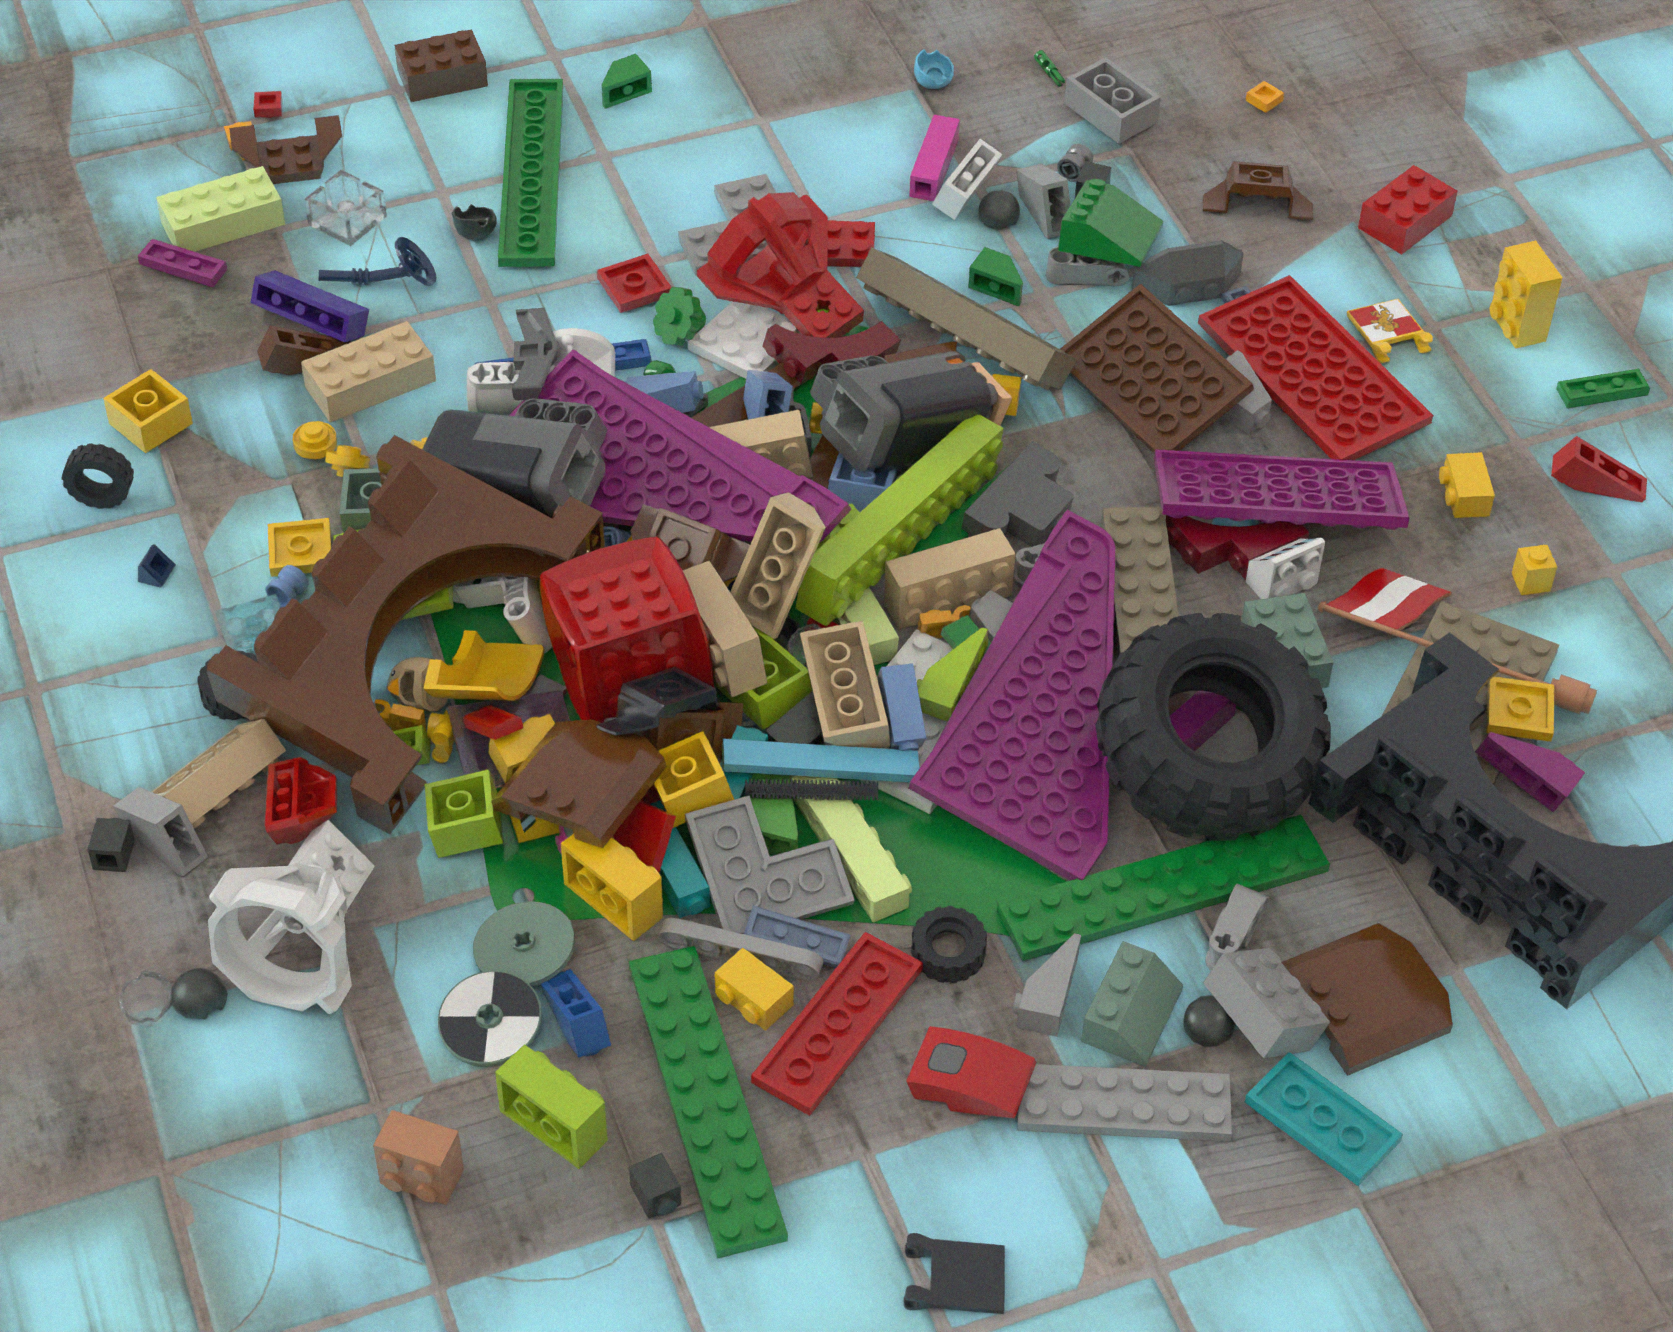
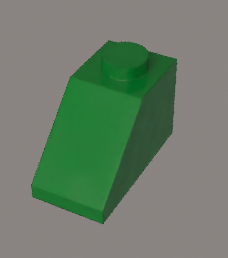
(625, 81)
(996, 276)

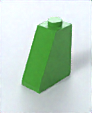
(776, 818)

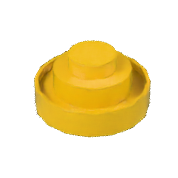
(314, 439)
(346, 458)

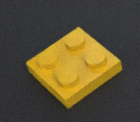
(298, 544)
(1520, 708)

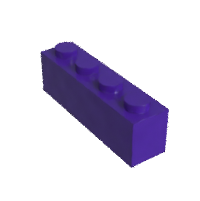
(309, 306)

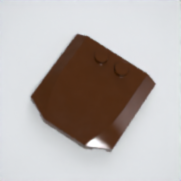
(582, 779)
(1374, 995)

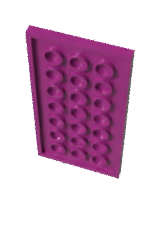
(1280, 489)

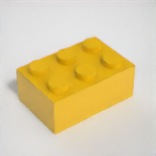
(1525, 294)
(614, 884)

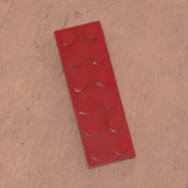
(836, 1023)

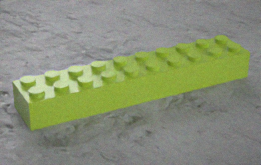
(899, 518)

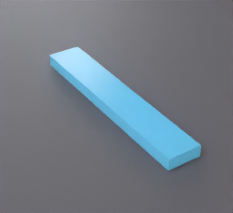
(819, 760)

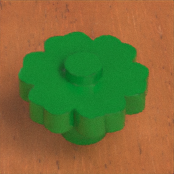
(678, 316)

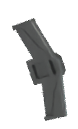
(534, 354)

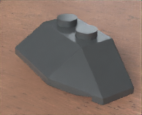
(1190, 272)

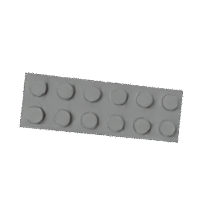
(1127, 1103)

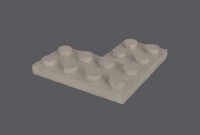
(733, 199)
(744, 874)

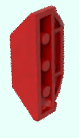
(298, 799)

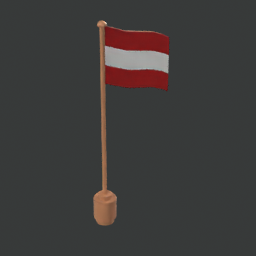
(1396, 601)

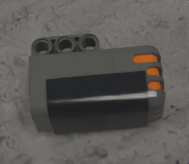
(897, 410)

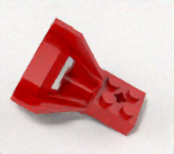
(788, 272)

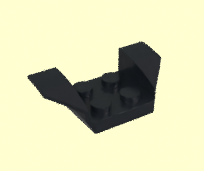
(658, 697)

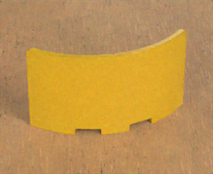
(485, 670)

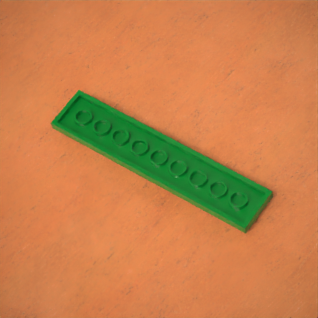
(531, 173)
(1160, 887)
(707, 1103)

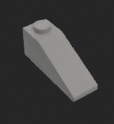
(1047, 991)

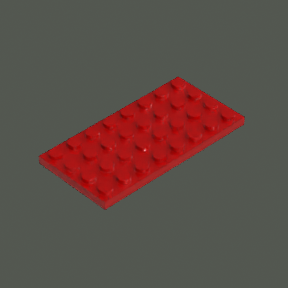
(1316, 370)

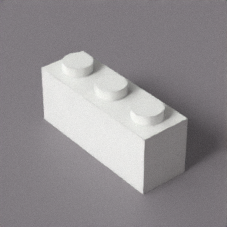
(967, 179)

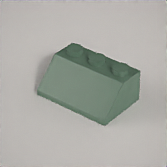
(1131, 1005)

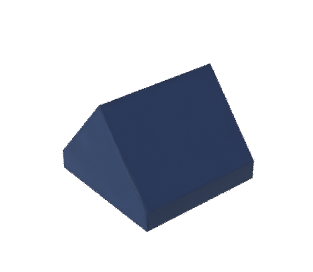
(155, 567)

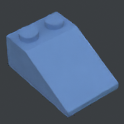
(858, 486)

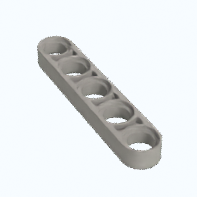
(725, 944)

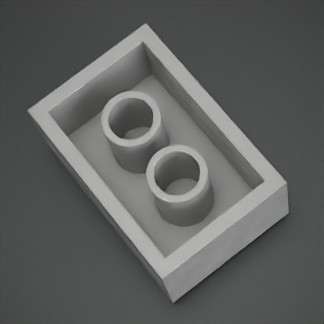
(1112, 100)
(1266, 1002)

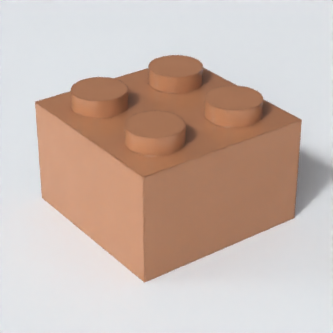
(418, 1157)

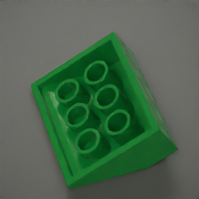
(1108, 225)

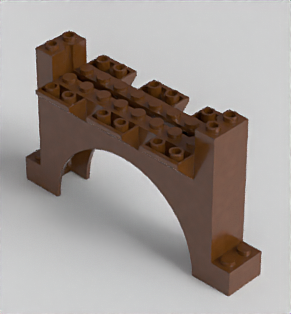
(319, 656)

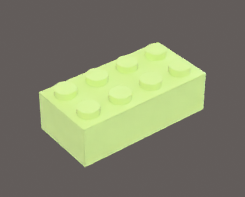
(221, 210)

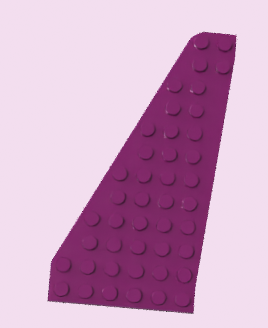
(677, 462)
(1024, 735)

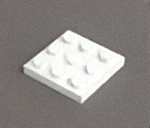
(737, 338)

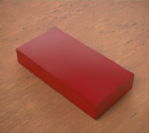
(492, 722)

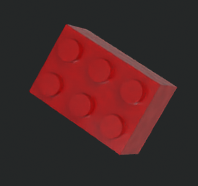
(1407, 209)

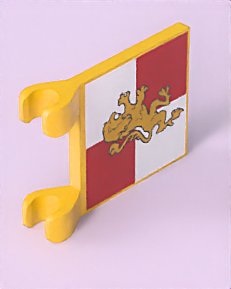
(1388, 324)

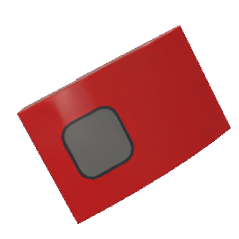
(970, 1073)

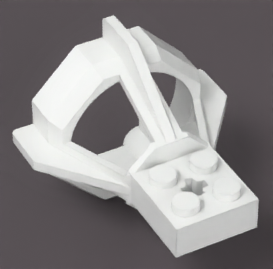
(305, 898)

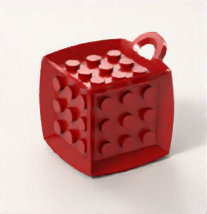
(621, 619)

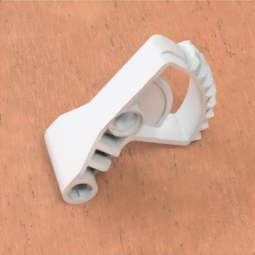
(522, 604)

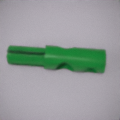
(1049, 68)

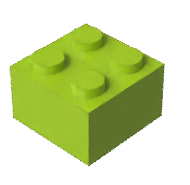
(462, 814)

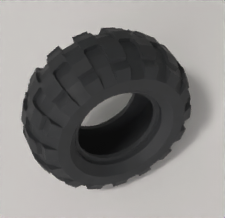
(1171, 778)

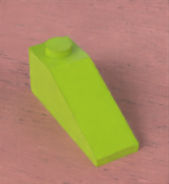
(950, 676)

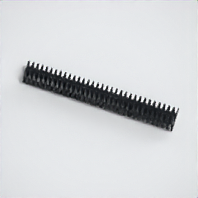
(817, 789)

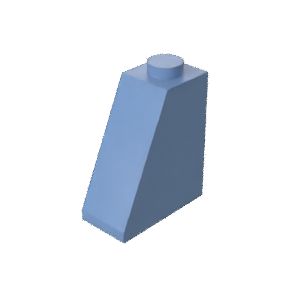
(676, 390)
(766, 394)
(902, 706)

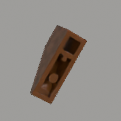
(286, 348)

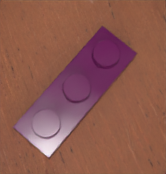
(182, 262)

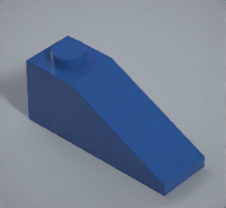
(577, 1014)

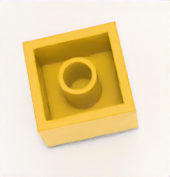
(148, 410)
(691, 778)

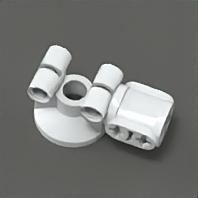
(492, 382)

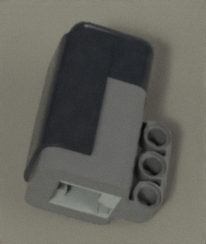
(531, 456)

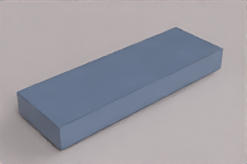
(798, 933)

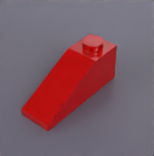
(1596, 472)

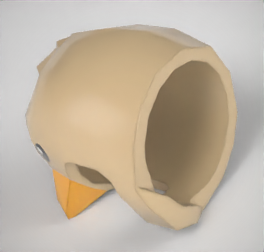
(407, 684)

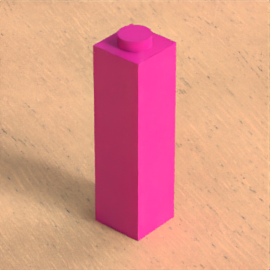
(934, 157)

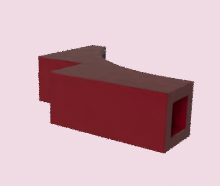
(805, 354)
(1209, 545)

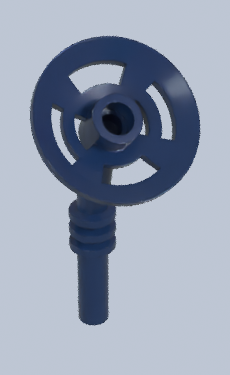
(410, 265)

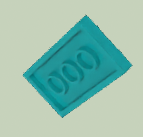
(1323, 1118)

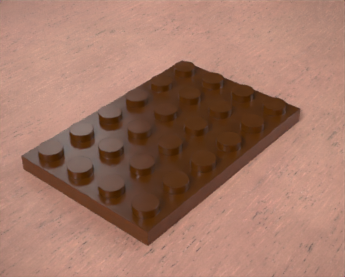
(1154, 372)

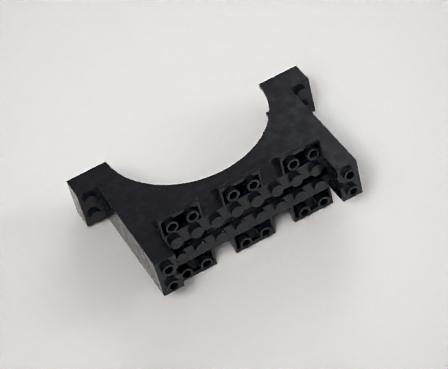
(1419, 787)

